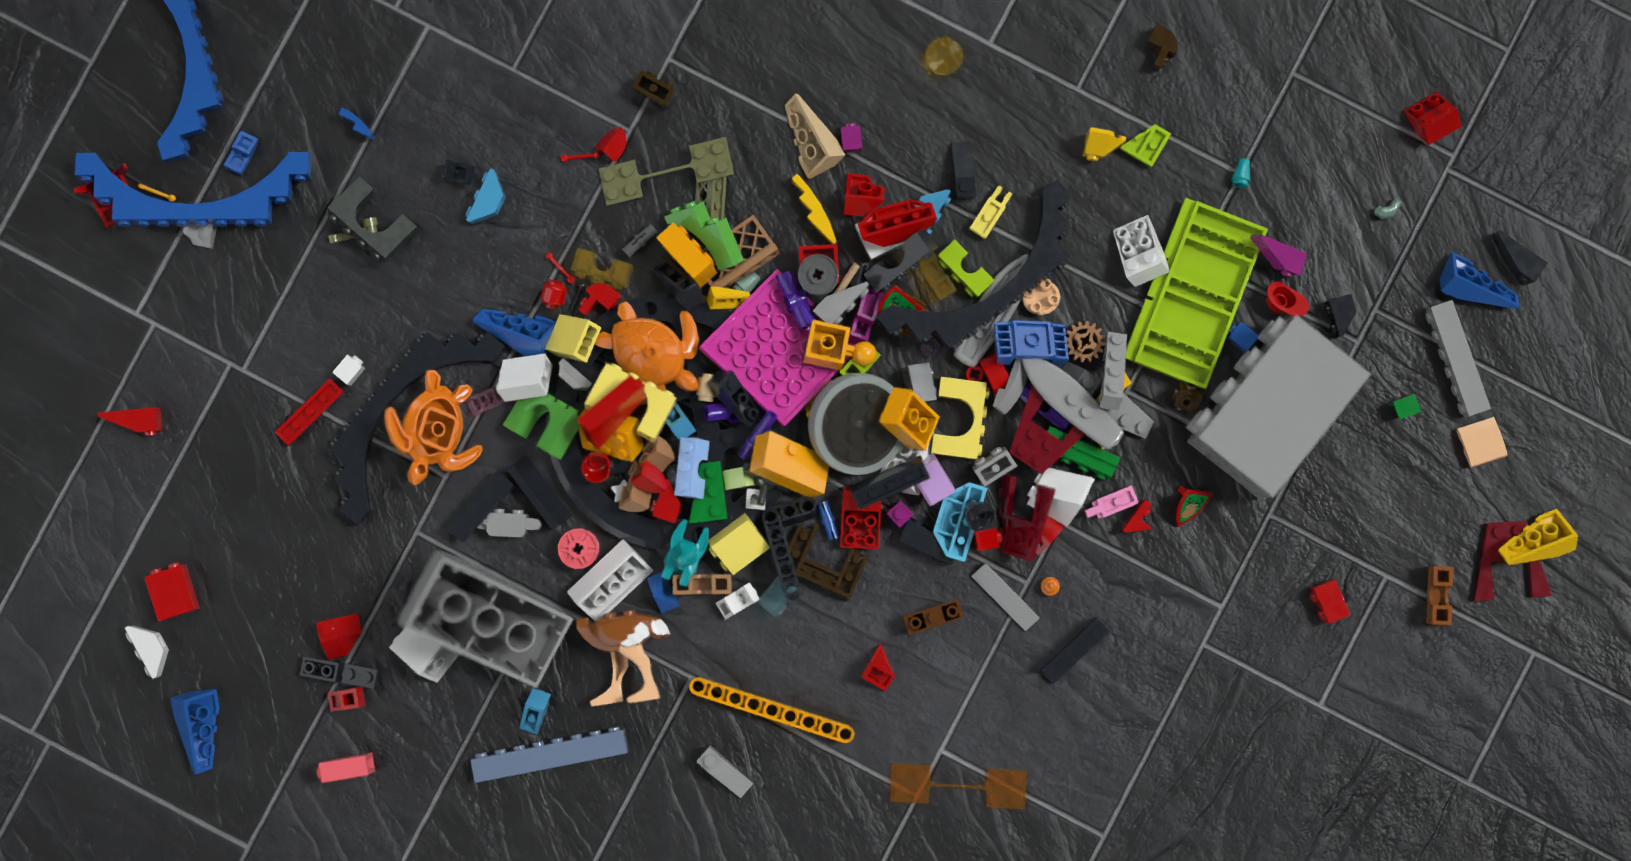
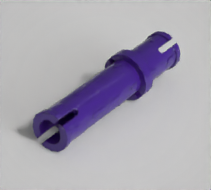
(761, 428)

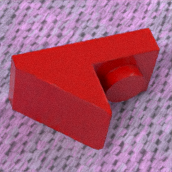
(1135, 522)

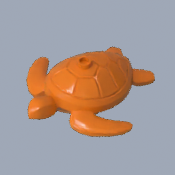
(653, 348)
(432, 429)

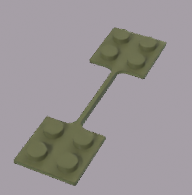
(709, 161)

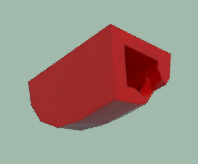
(613, 143)
(649, 479)

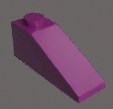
(1280, 256)

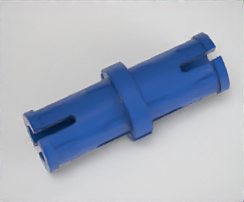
(828, 520)

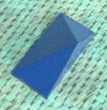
(662, 593)

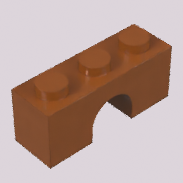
(1438, 586)

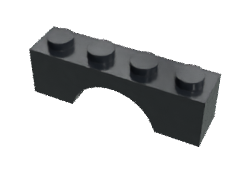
(916, 247)

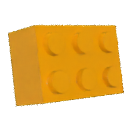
(687, 253)
(909, 419)
(622, 444)

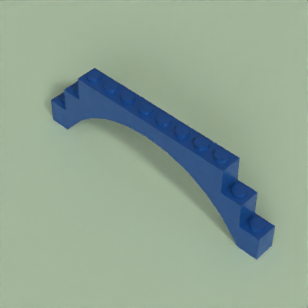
(199, 90)
(245, 208)

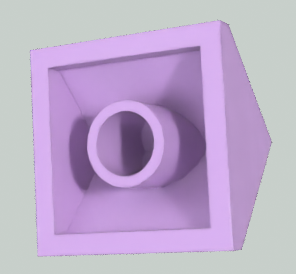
(938, 485)

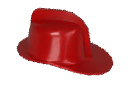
(1286, 300)

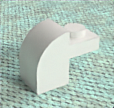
(737, 601)

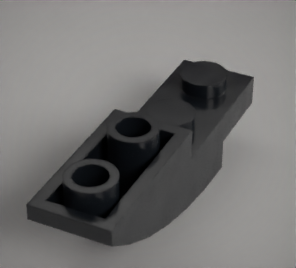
(340, 672)

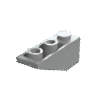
(835, 305)

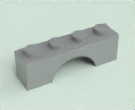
(1114, 370)

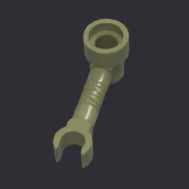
(368, 225)

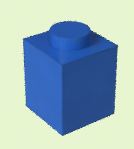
(1242, 336)

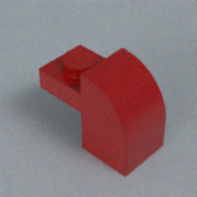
(599, 293)
(994, 373)
(1049, 533)
(346, 699)

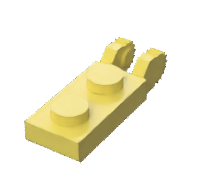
(989, 214)

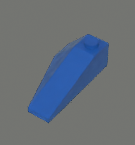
(1469, 284)
(196, 721)

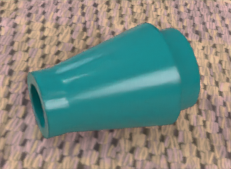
(1241, 176)

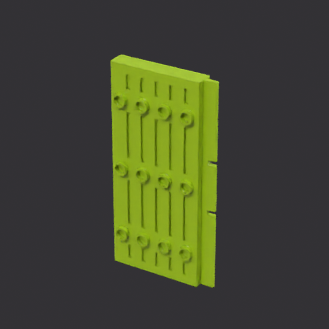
(1198, 298)

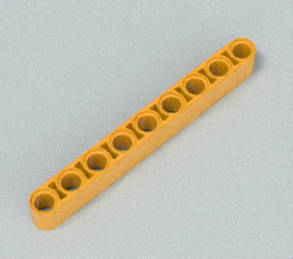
(779, 716)

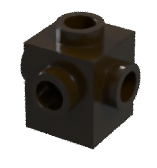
(1186, 397)

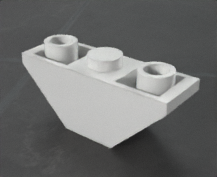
(149, 648)

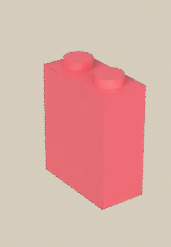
(346, 767)

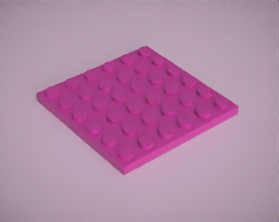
(768, 352)

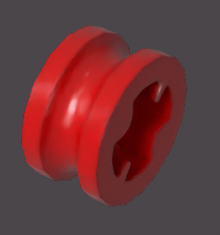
(976, 368)

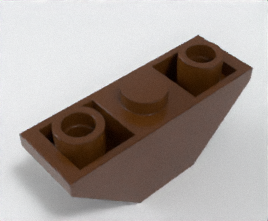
(933, 616)

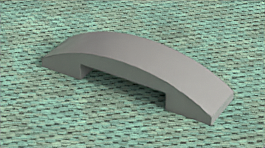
(1007, 397)

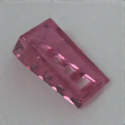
(475, 412)

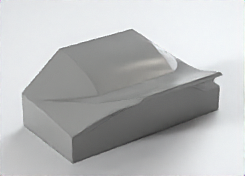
(201, 235)
(573, 377)

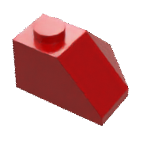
(862, 195)
(339, 635)

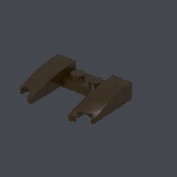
(838, 583)

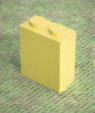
(573, 338)
(738, 544)

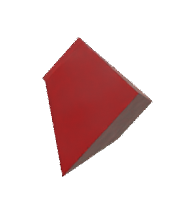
(879, 670)

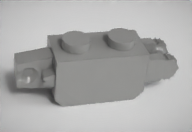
(508, 524)

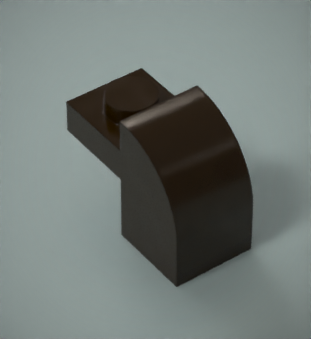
(1165, 42)

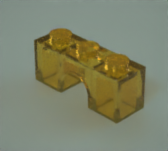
(585, 265)
(936, 278)

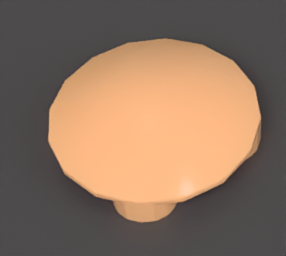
(1042, 299)

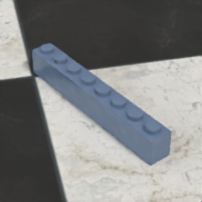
(549, 755)

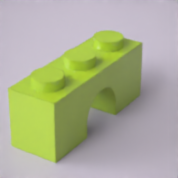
(975, 282)

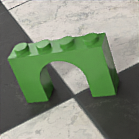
(561, 427)

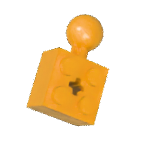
(837, 340)

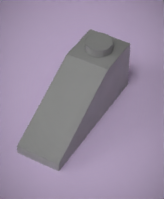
(724, 771)

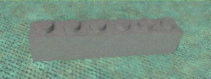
(1457, 358)

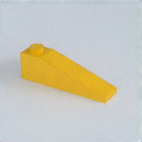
(1543, 539)

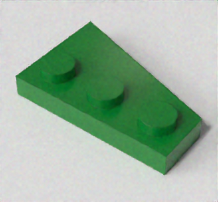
(713, 504)

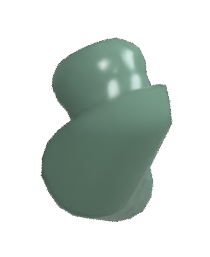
(1388, 212)

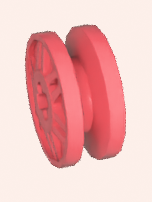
(569, 542)

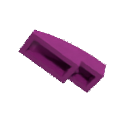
(864, 316)

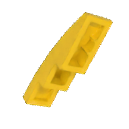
(817, 216)

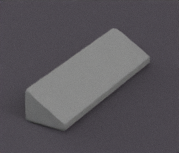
(1005, 596)

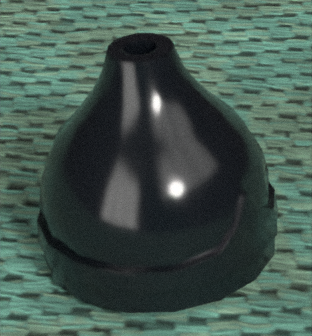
(978, 515)

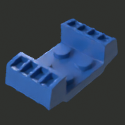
(1030, 341)

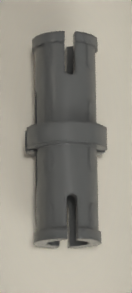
(639, 240)

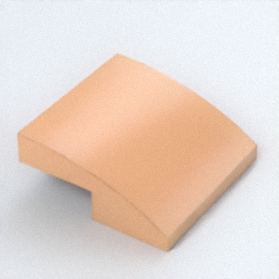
(1482, 442)

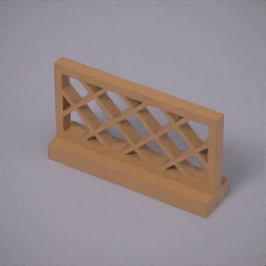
(751, 264)

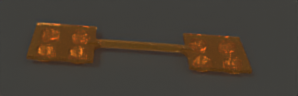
(1004, 786)

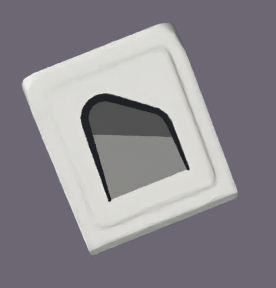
(751, 499)

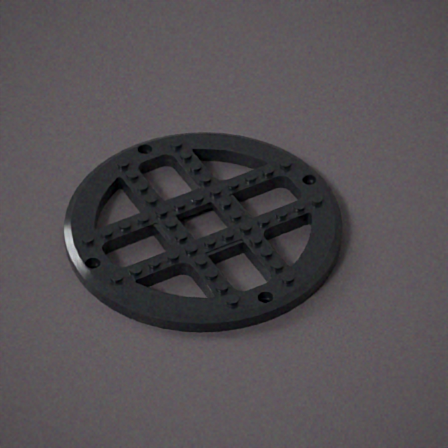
(594, 501)

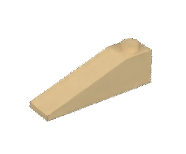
(816, 144)

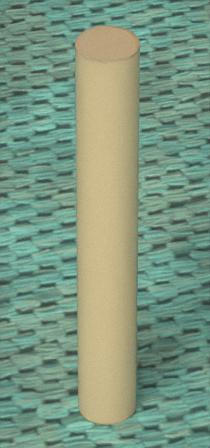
(848, 277)

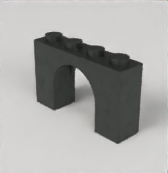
(381, 244)

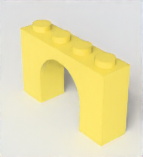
(974, 395)
(659, 402)

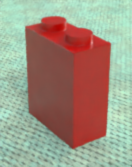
(171, 591)

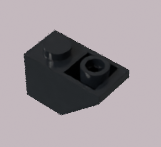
(1341, 314)

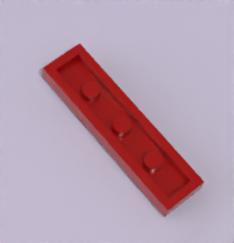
(309, 412)

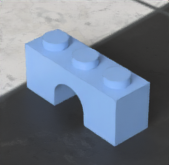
(687, 479)

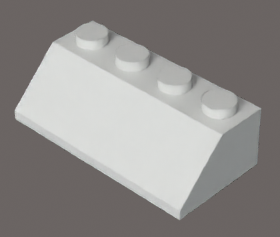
(610, 581)

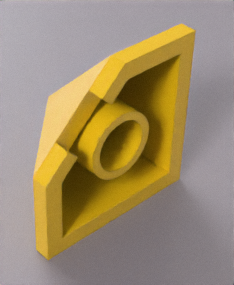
(1101, 143)

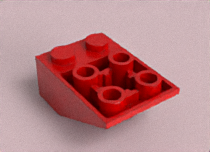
(858, 526)

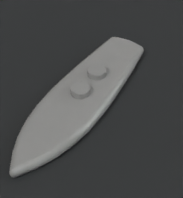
(974, 348)
(1073, 402)

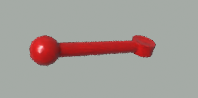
(565, 158)
(549, 256)

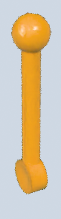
(171, 198)

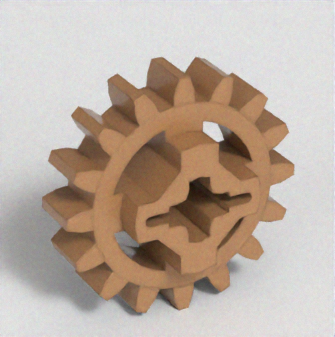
(1095, 347)

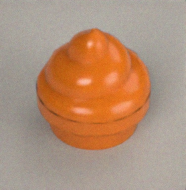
(1050, 586)

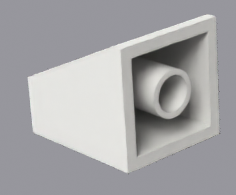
(1069, 493)
(423, 655)

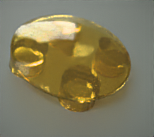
(944, 56)

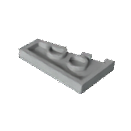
(1131, 418)

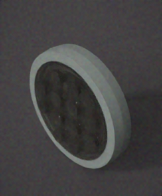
(847, 424)

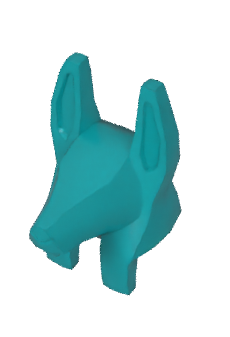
(683, 554)

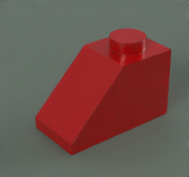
(987, 539)

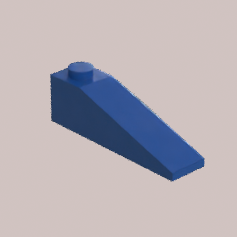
(521, 333)

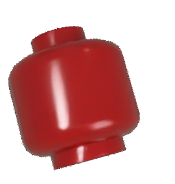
(553, 293)

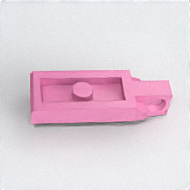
(1113, 503)

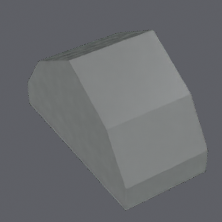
(485, 618)

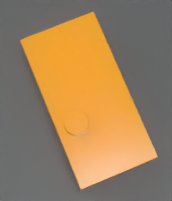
(789, 464)

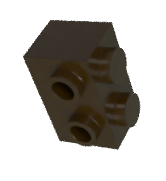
(654, 89)

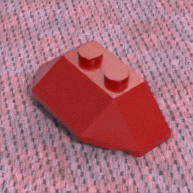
(896, 222)

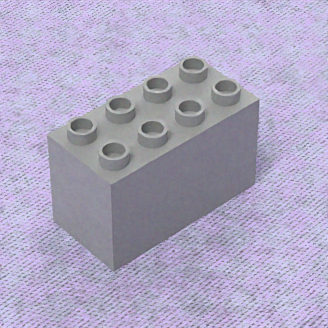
(1276, 405)

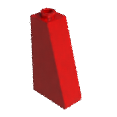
(611, 411)

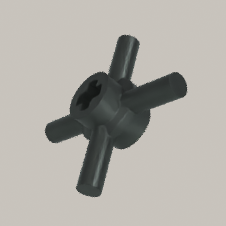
(764, 485)

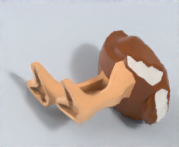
(624, 639)

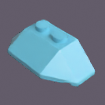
(951, 526)

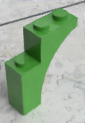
(712, 232)

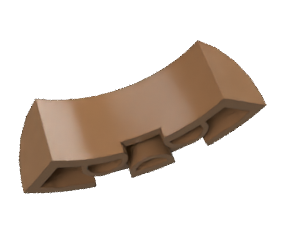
(660, 455)

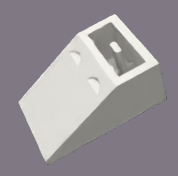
(1140, 251)

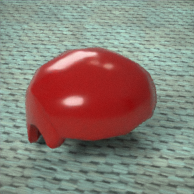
(596, 467)

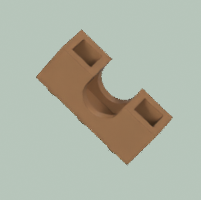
(704, 584)

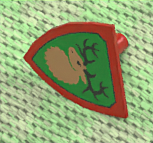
(897, 297)
(1191, 504)

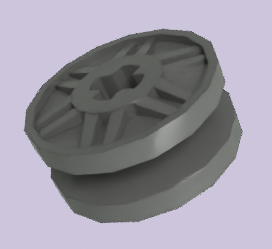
(807, 271)

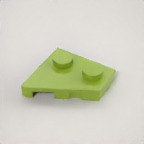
(1147, 145)

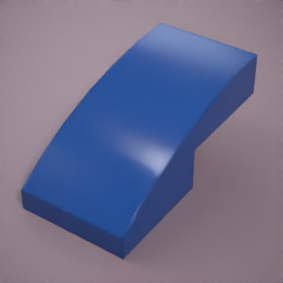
(359, 126)
(241, 154)

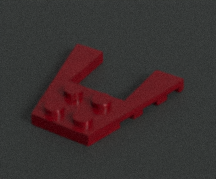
(1034, 444)
(1019, 534)
(1495, 537)

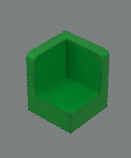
(1406, 406)

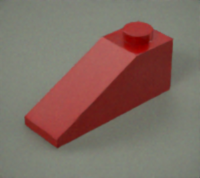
(140, 420)

